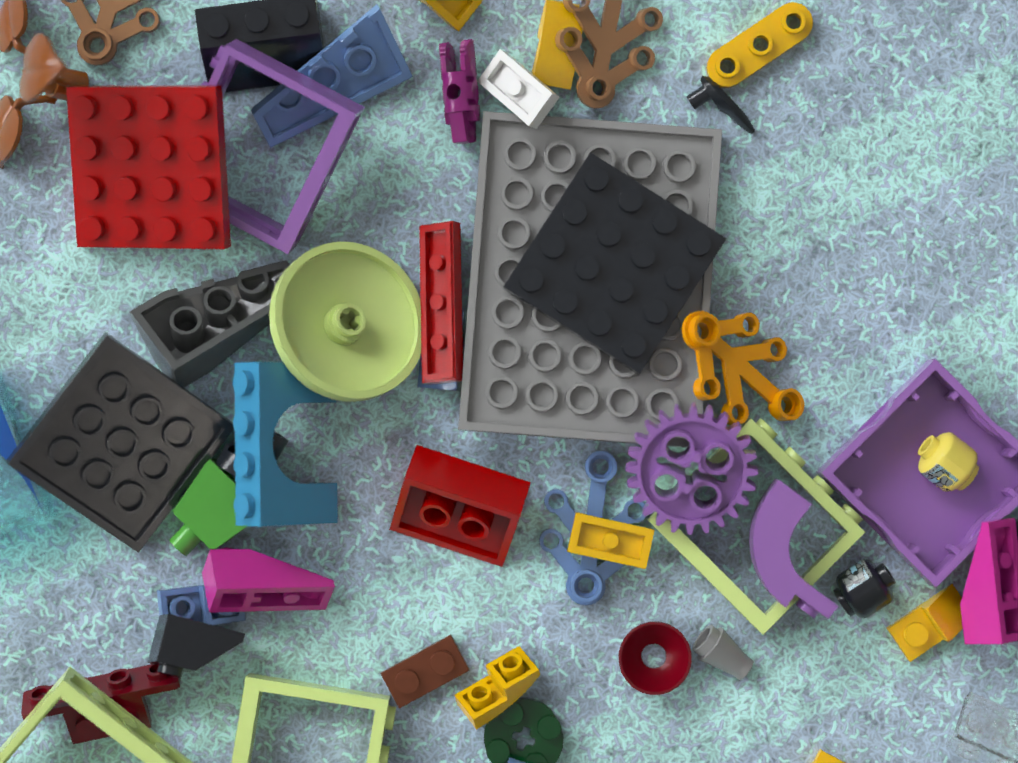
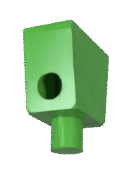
(207, 510)

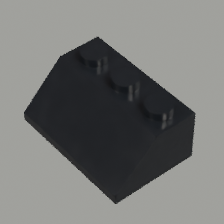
(279, 28)

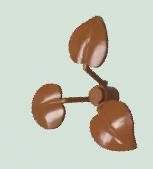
(41, 73)

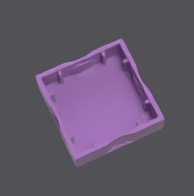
(882, 481)

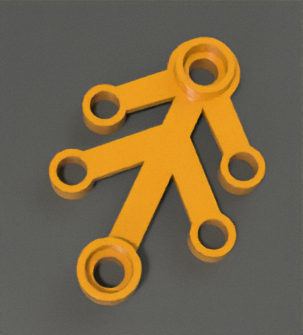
(736, 365)

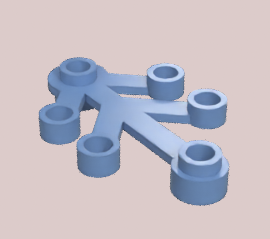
(587, 567)

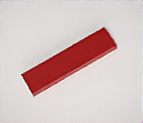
(441, 303)

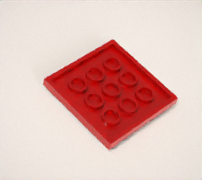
(149, 166)

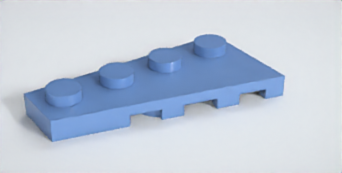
(354, 64)

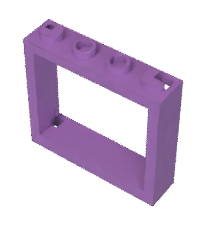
(249, 220)

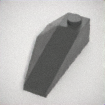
(204, 325)

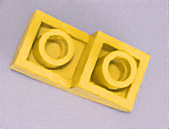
(550, 63)
(506, 682)

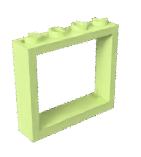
(815, 487)
(256, 684)
(103, 713)

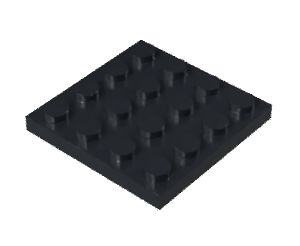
(614, 263)
(120, 442)

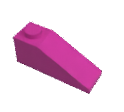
(256, 582)
(991, 587)

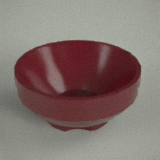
(662, 678)

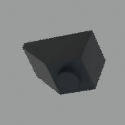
(188, 644)

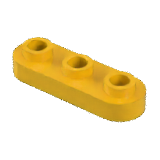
(748, 59)

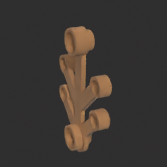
(103, 28)
(605, 41)

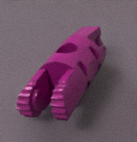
(463, 110)

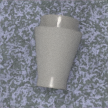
(720, 651)

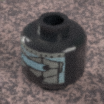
(864, 588)

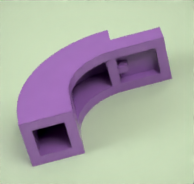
(769, 542)

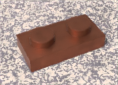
(425, 671)

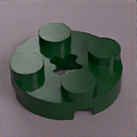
(524, 713)

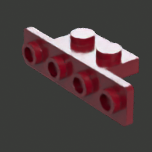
(124, 686)

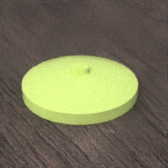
(346, 321)

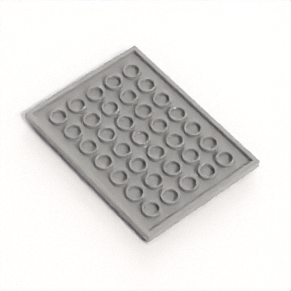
(520, 365)

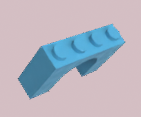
(261, 488)

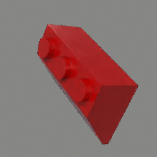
(459, 505)

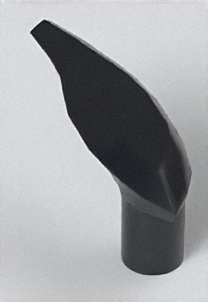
(722, 100)

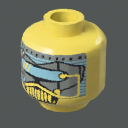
(948, 462)

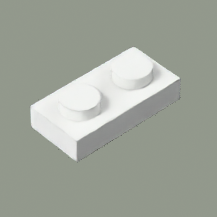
(518, 89)

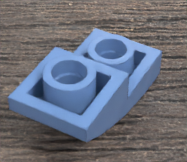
(192, 604)

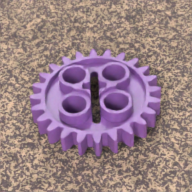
(703, 434)

